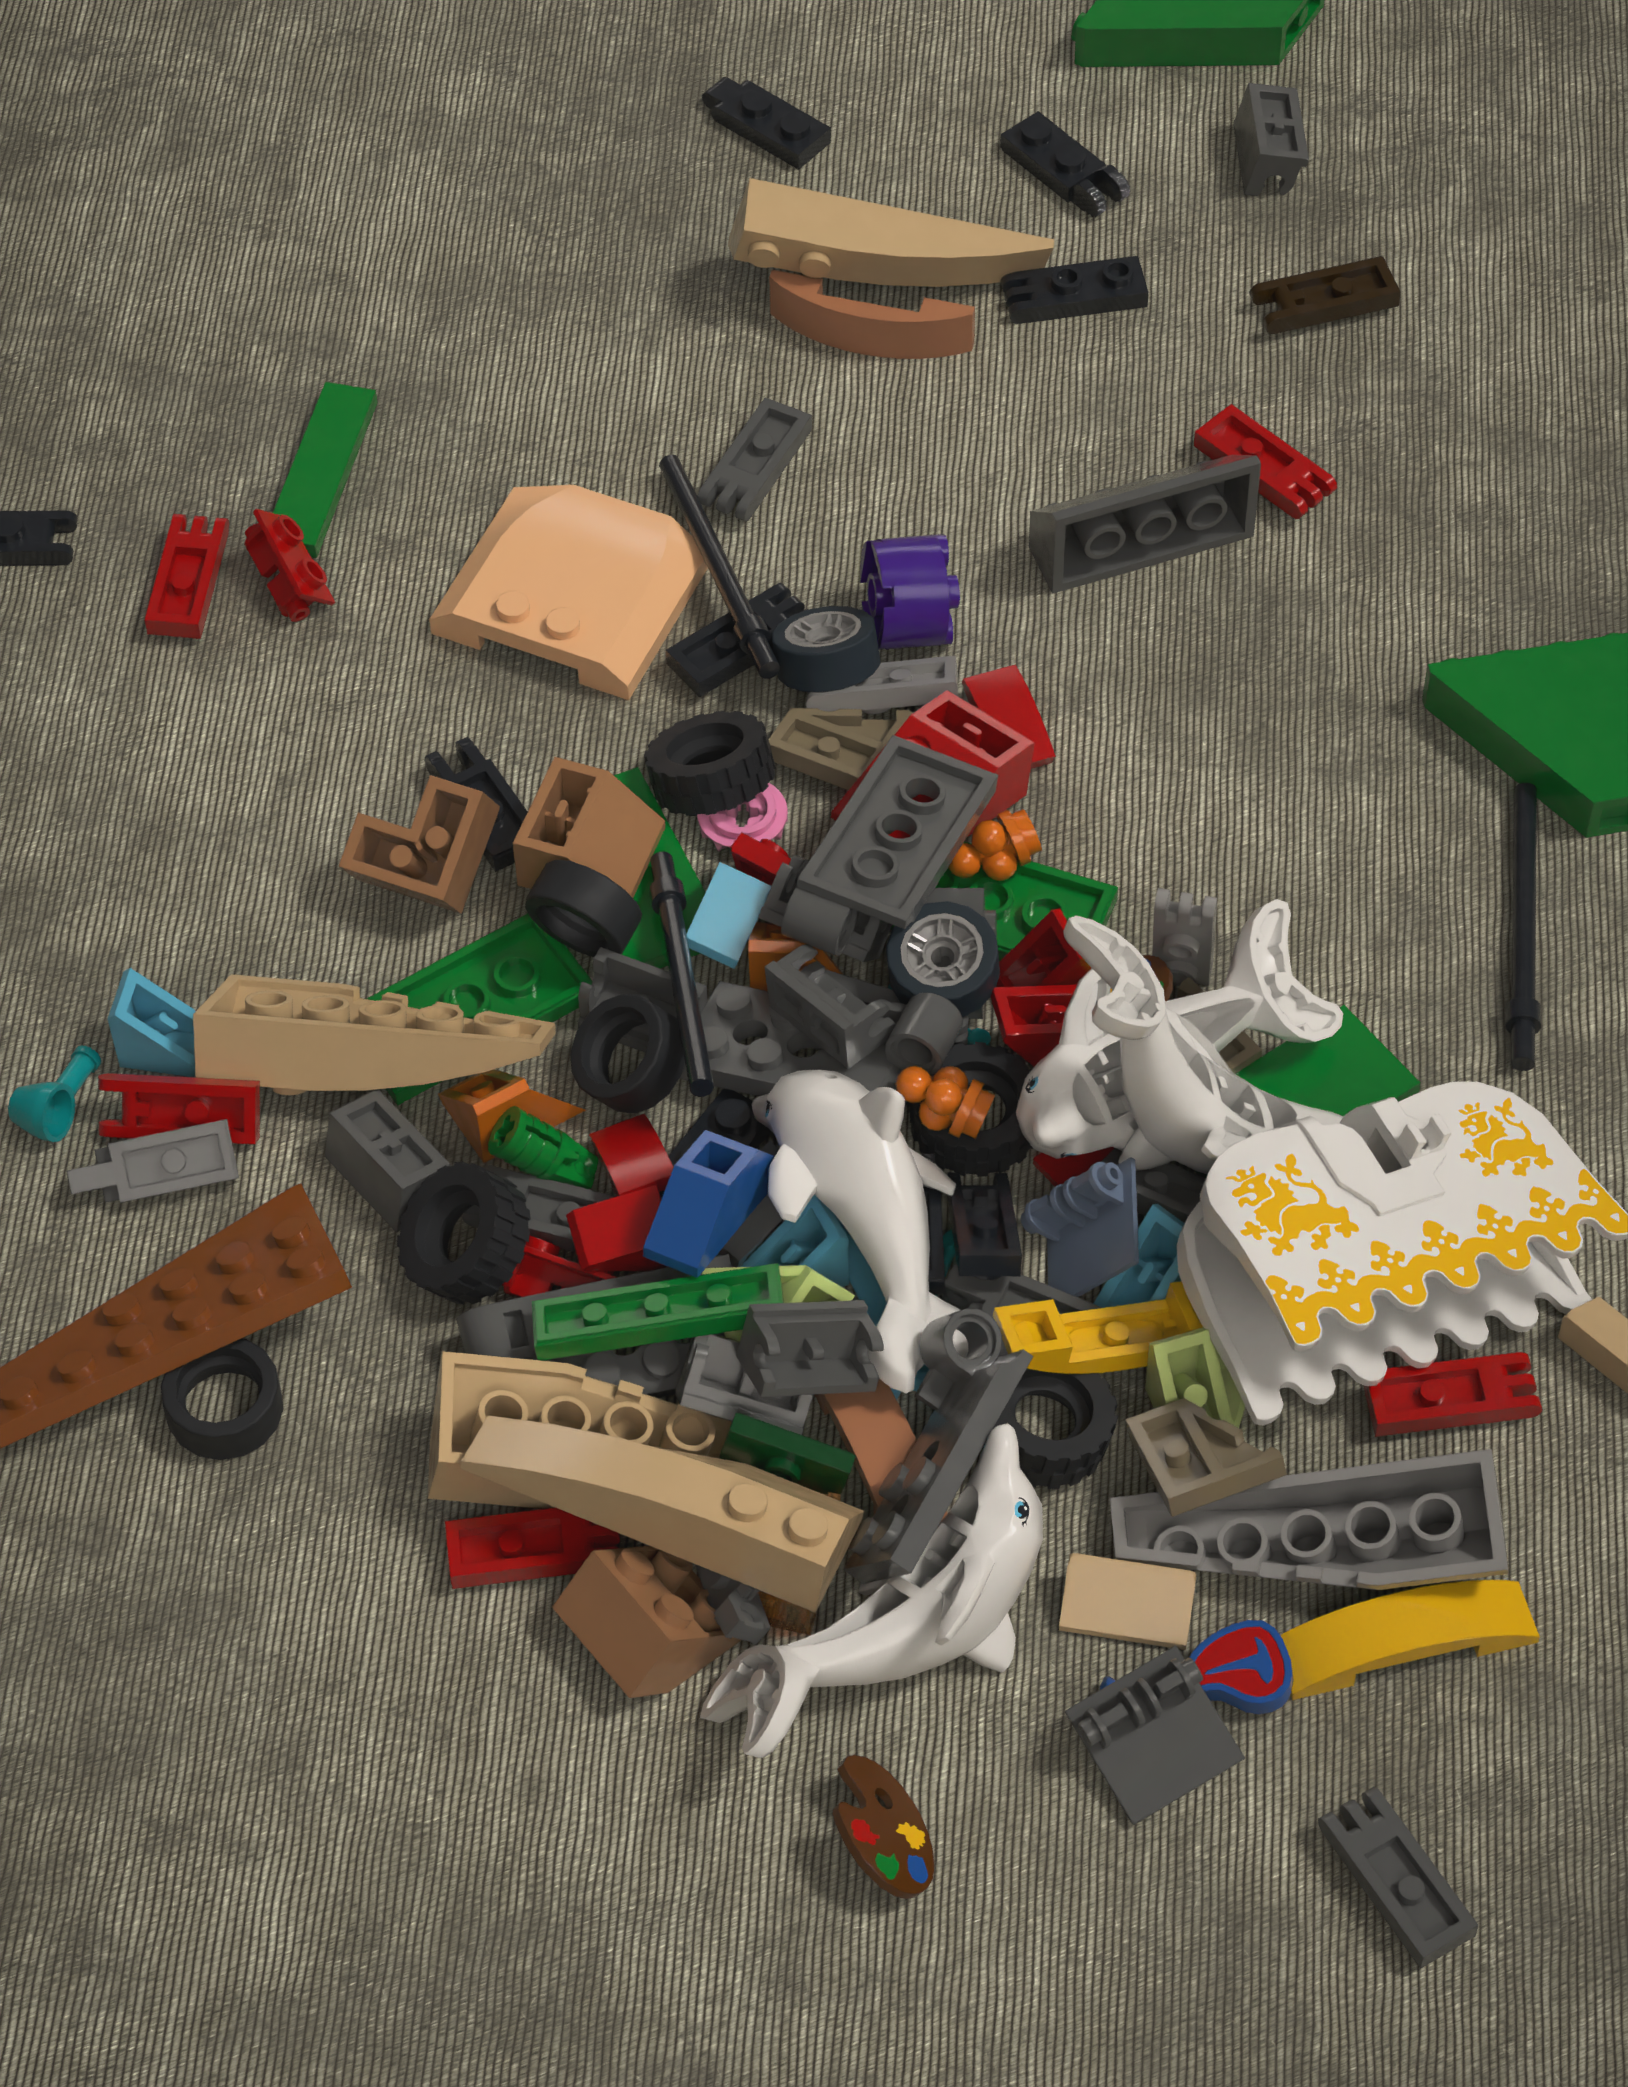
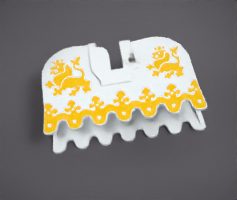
(1381, 1234)

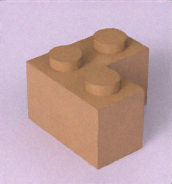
(435, 856)

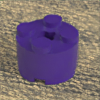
(909, 590)

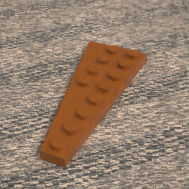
(197, 1303)

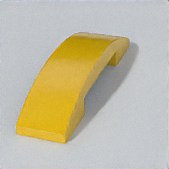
(1094, 1338)
(1407, 1628)

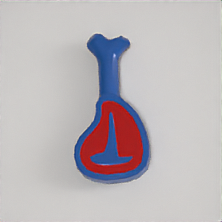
(1244, 1667)

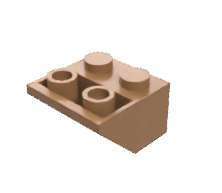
(588, 820)
(643, 1618)

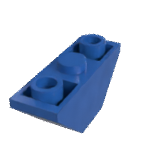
(706, 1202)

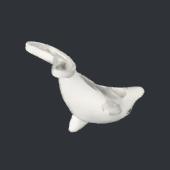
(1171, 1072)
(1076, 1092)
(854, 1159)
(911, 1622)

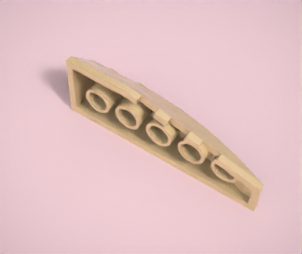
(873, 241)
(330, 1039)
(553, 1394)
(678, 1502)

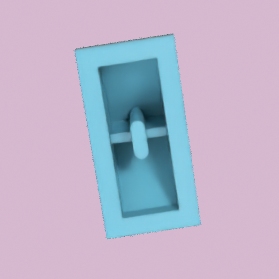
(727, 915)
(151, 1028)
(811, 1241)
(1156, 1265)

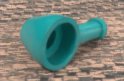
(49, 1107)

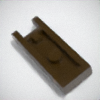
(1327, 294)

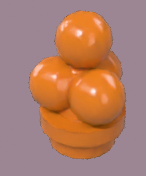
(998, 847)
(946, 1099)

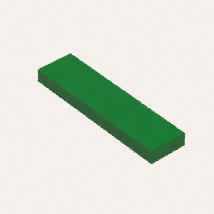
(326, 460)
(651, 1311)

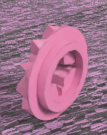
(767, 819)

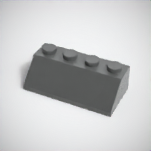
(1145, 522)

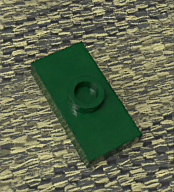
(787, 1455)

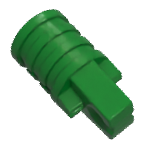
(541, 1149)

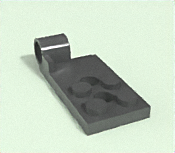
(879, 874)
(734, 1012)
(966, 1405)

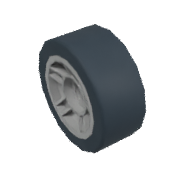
(826, 648)
(951, 932)

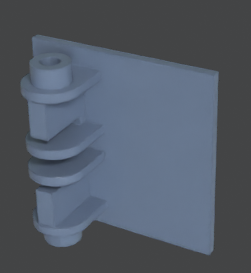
(1088, 1226)

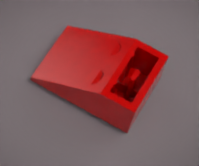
(972, 737)

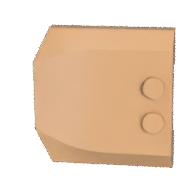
(575, 584)

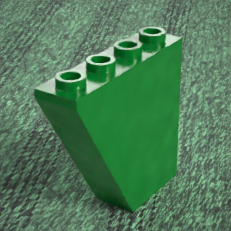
(1190, 32)
(1547, 721)

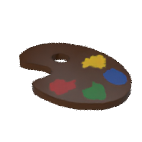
(887, 1841)

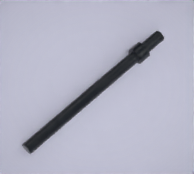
(749, 628)
(669, 902)
(1523, 1011)

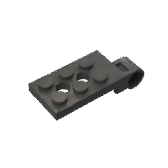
(507, 1331)

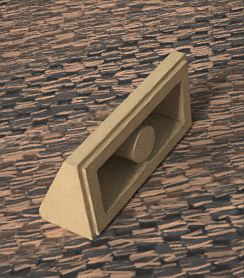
(1599, 1337)
(1127, 1601)

